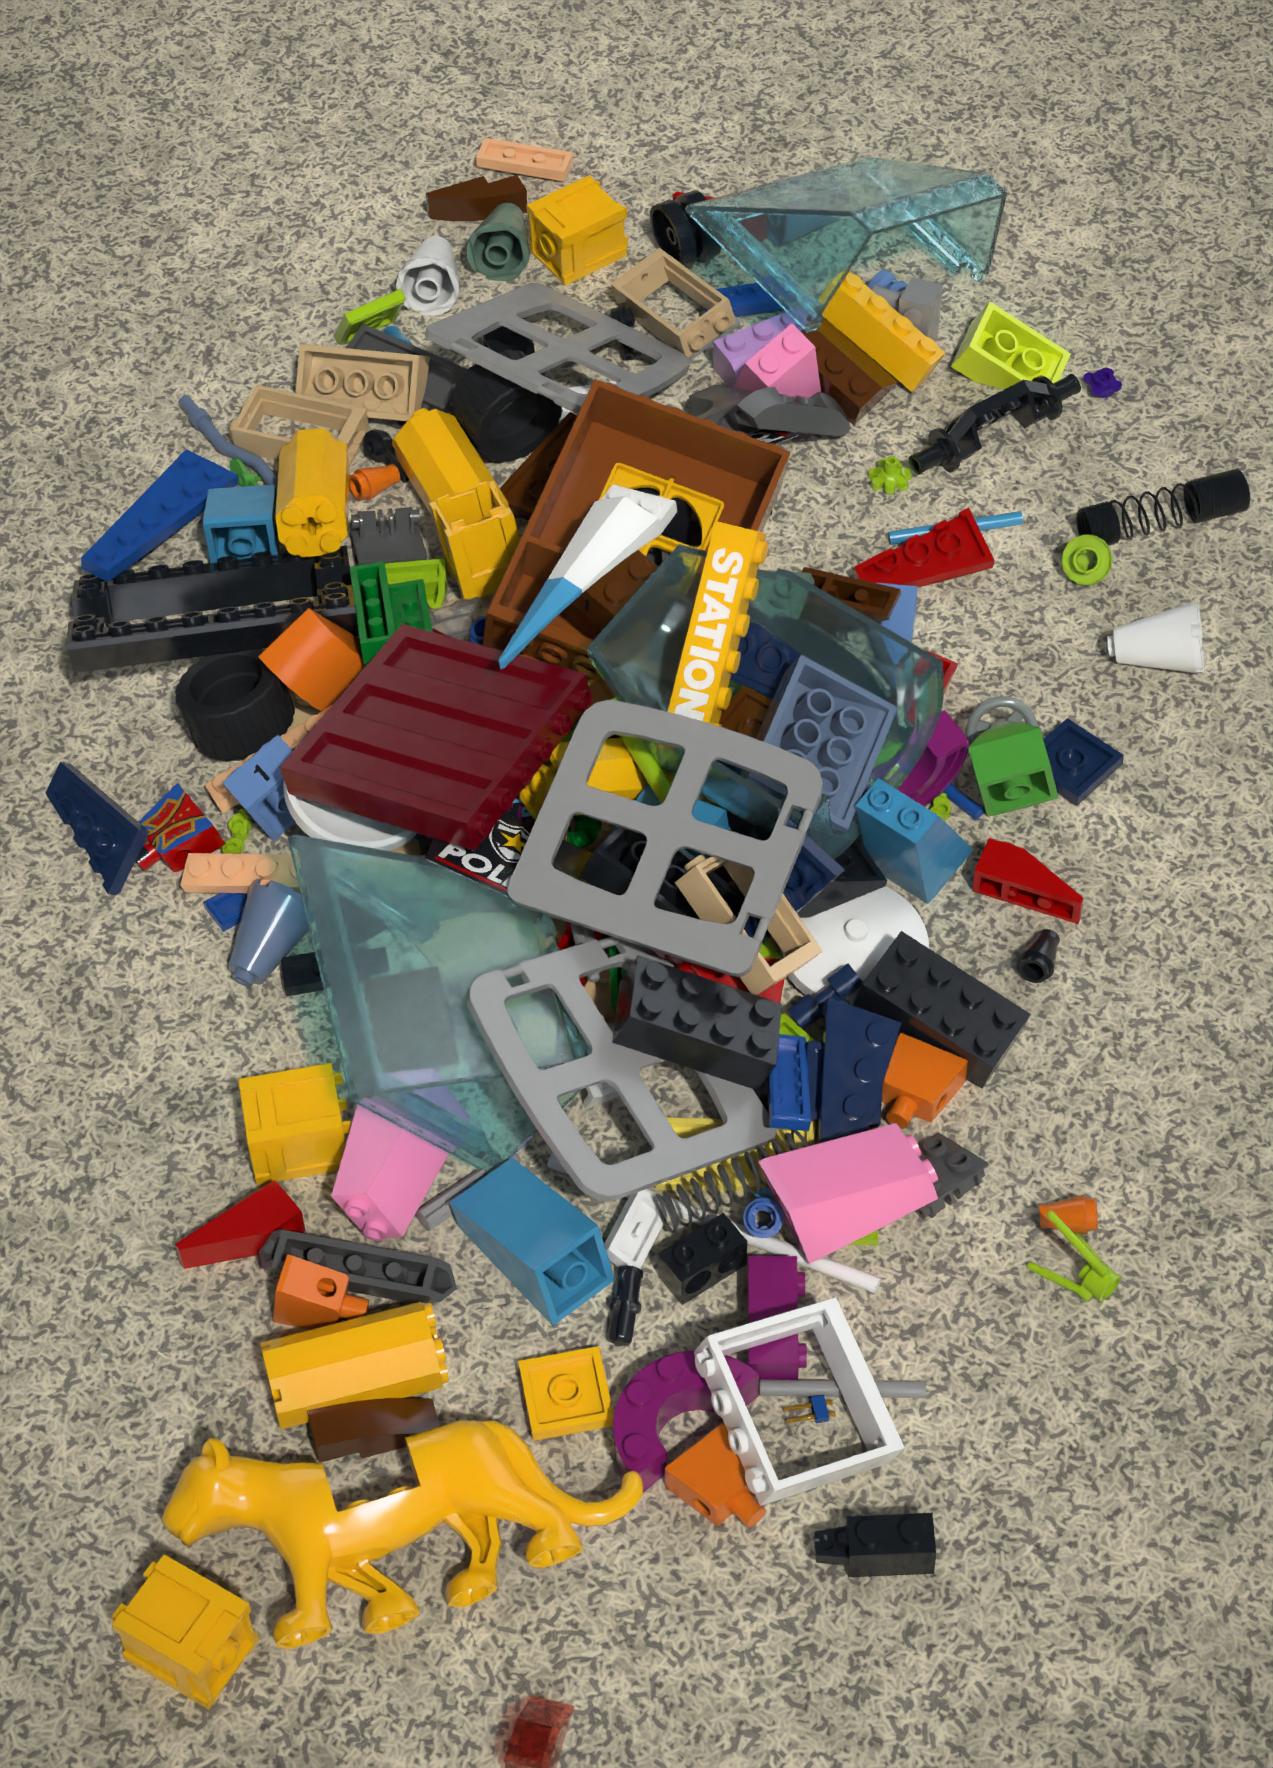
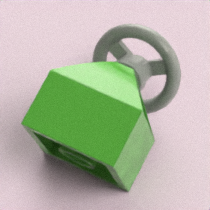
(1009, 758)

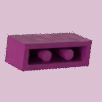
(773, 1291)

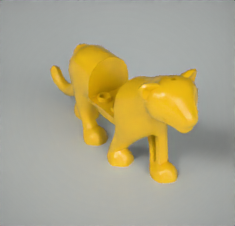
(463, 1478)

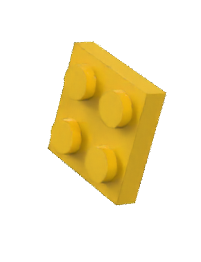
(566, 1393)

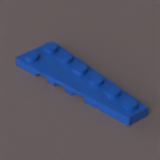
(157, 514)

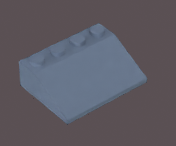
(831, 726)

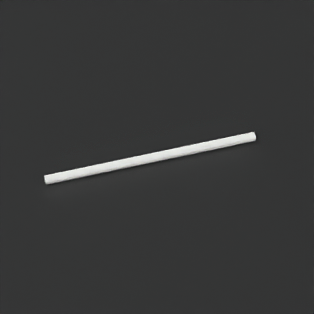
(772, 1245)

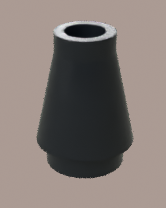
(1039, 958)

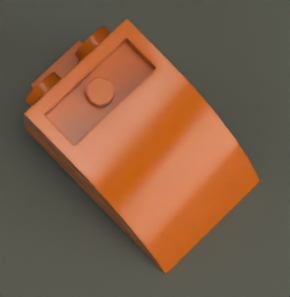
(315, 659)

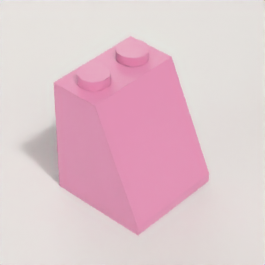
(784, 363)

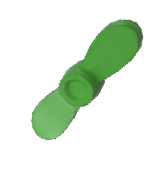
(244, 477)

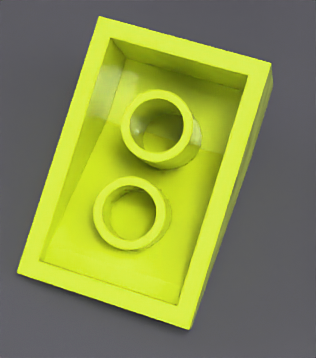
(1006, 351)

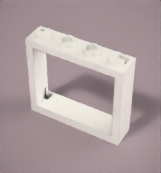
(849, 1372)

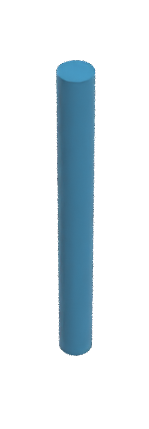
(983, 523)

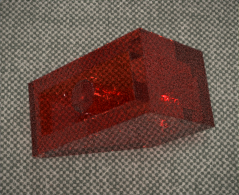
(539, 1734)

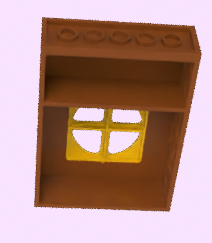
(632, 445)

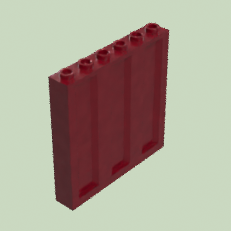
(437, 736)

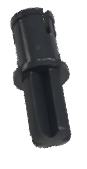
(625, 1305)

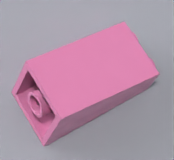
(384, 1175)
(848, 1187)

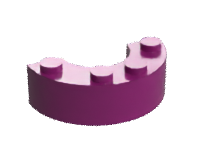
(938, 763)
(655, 1397)

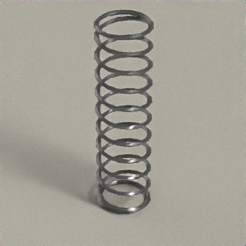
(667, 1201)

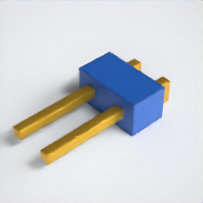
(819, 1408)

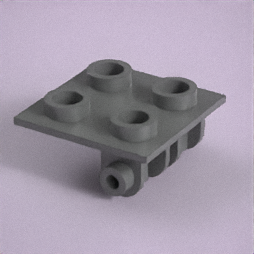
(388, 539)
(955, 1168)

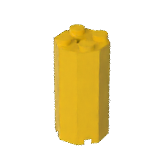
(439, 456)
(313, 493)
(613, 772)
(354, 1361)

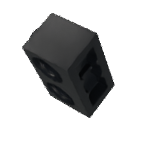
(702, 1258)

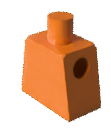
(920, 1080)
(314, 1296)
(713, 1481)

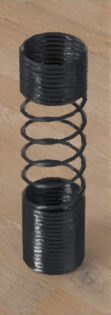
(1209, 495)

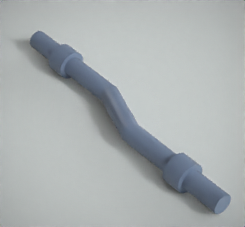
(203, 422)

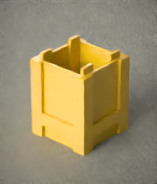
(577, 230)
(476, 538)
(294, 1122)
(185, 1631)

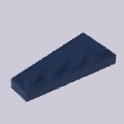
(763, 659)
(99, 825)
(809, 877)
(854, 1068)

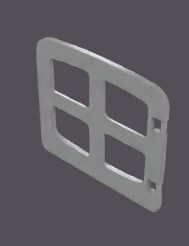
(507, 310)
(667, 829)
(537, 1090)

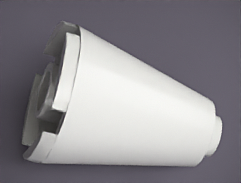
(430, 278)
(1162, 640)

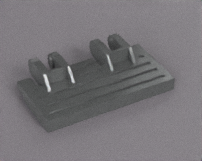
(441, 374)

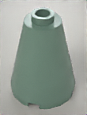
(500, 244)

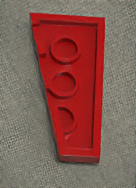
(939, 555)

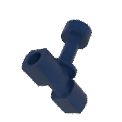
(841, 986)

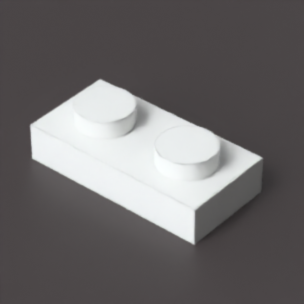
(635, 1230)

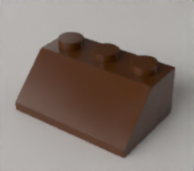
(848, 372)

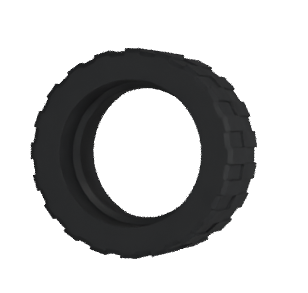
(512, 431)
(233, 704)

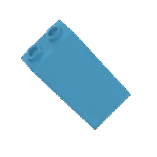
(909, 841)
(535, 1239)

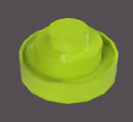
(1087, 559)

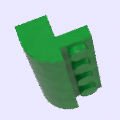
(385, 606)

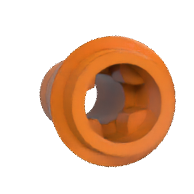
(370, 482)
(1077, 1213)

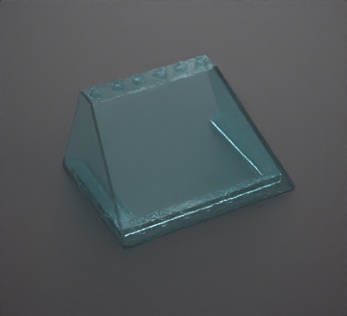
(811, 228)
(396, 967)

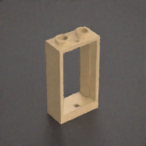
(658, 270)
(263, 400)
(785, 926)

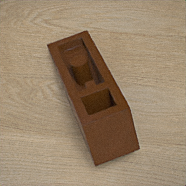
(866, 597)

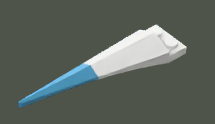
(607, 536)

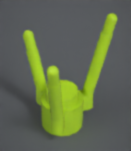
(1097, 1276)

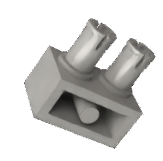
(918, 303)

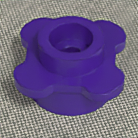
(1102, 383)

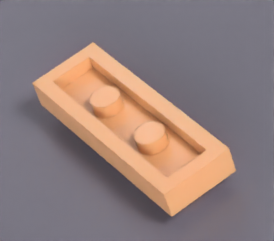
(524, 159)

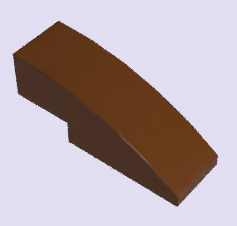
(475, 199)
(369, 1426)

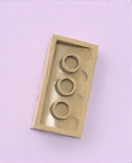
(381, 382)

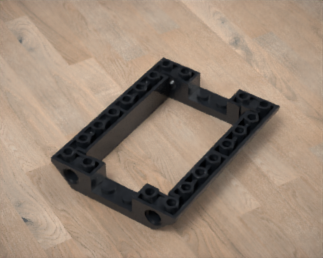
(103, 610)

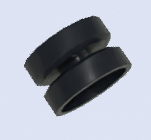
(679, 233)

